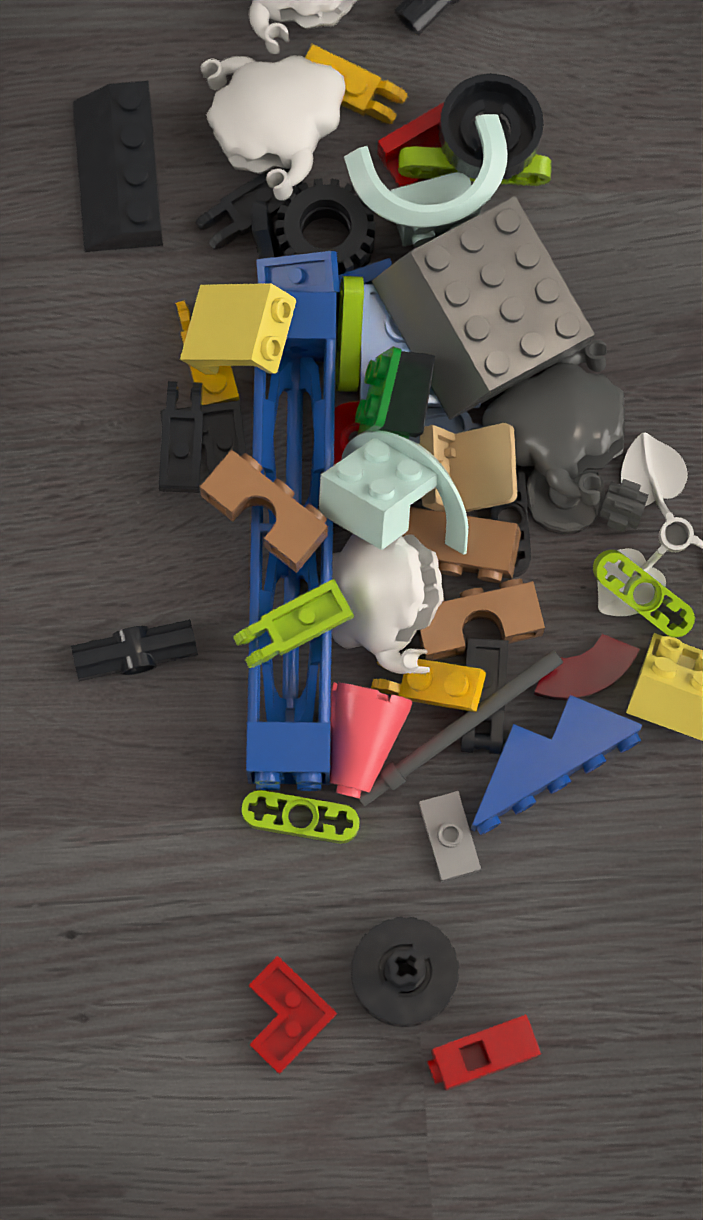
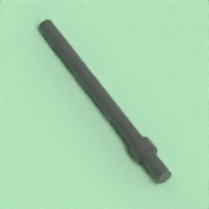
(394, 774)

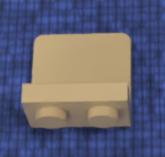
(478, 463)

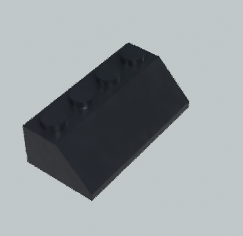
(117, 168)

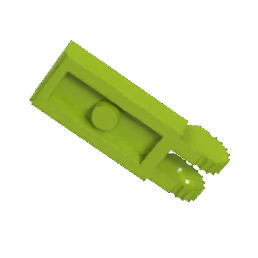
(297, 622)

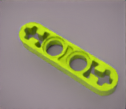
(432, 163)

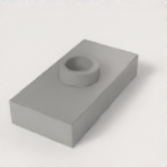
(449, 836)

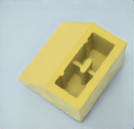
(670, 687)

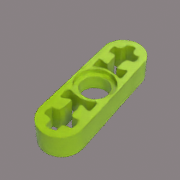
(349, 333)
(672, 602)
(332, 813)

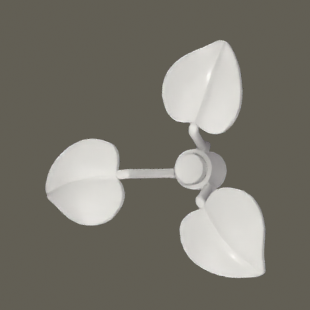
(662, 476)

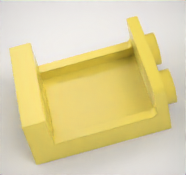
(238, 327)

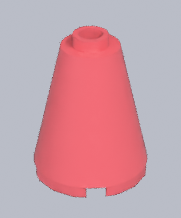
(362, 735)

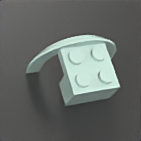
(437, 204)
(379, 482)

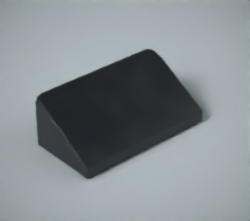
(410, 395)

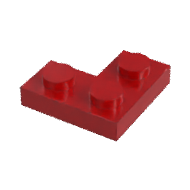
(298, 1010)

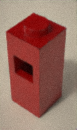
(483, 1053)

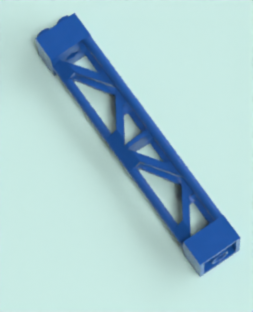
(289, 744)

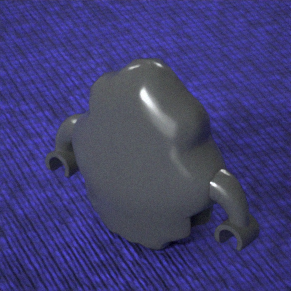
(565, 422)

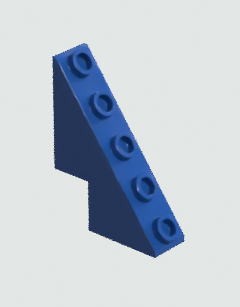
(538, 763)

